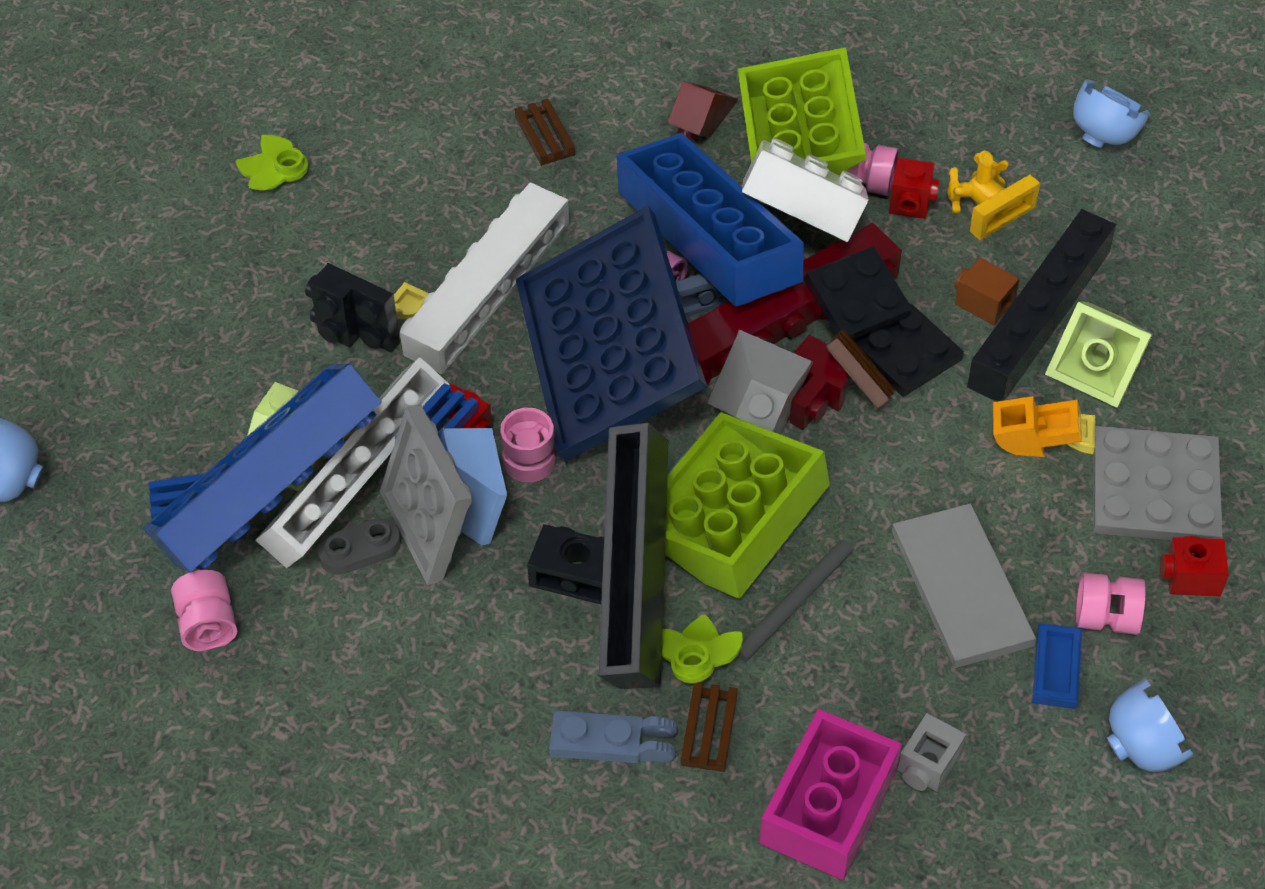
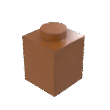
(986, 290)

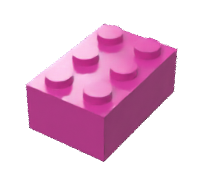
(830, 794)

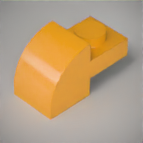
(1028, 428)

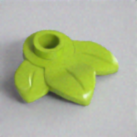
(275, 164)
(699, 649)

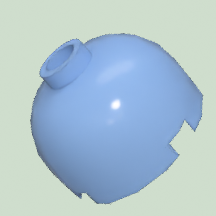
(1107, 115)
(17, 460)
(1145, 731)

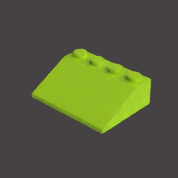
(807, 105)
(738, 501)

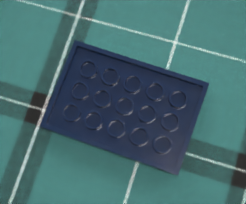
(609, 333)

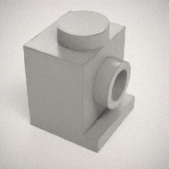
(930, 754)

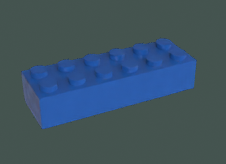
(711, 219)
(262, 467)

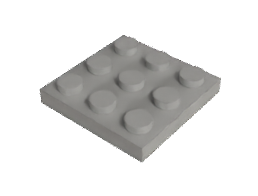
(1156, 484)
(425, 494)

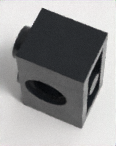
(553, 567)

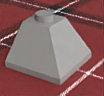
(759, 382)

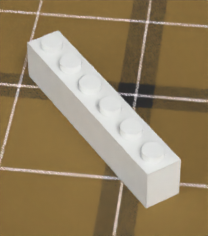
(484, 277)
(348, 469)

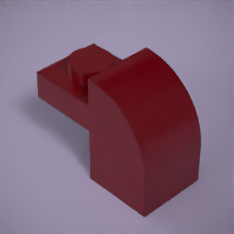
(822, 387)

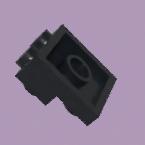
(352, 309)

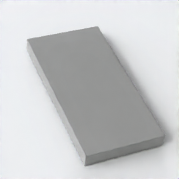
(963, 585)

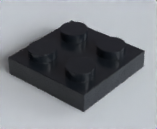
(858, 293)
(910, 351)

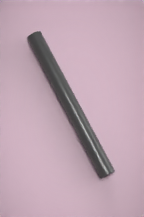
(794, 599)

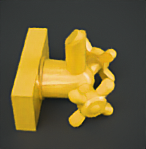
(996, 204)

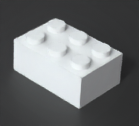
(806, 188)

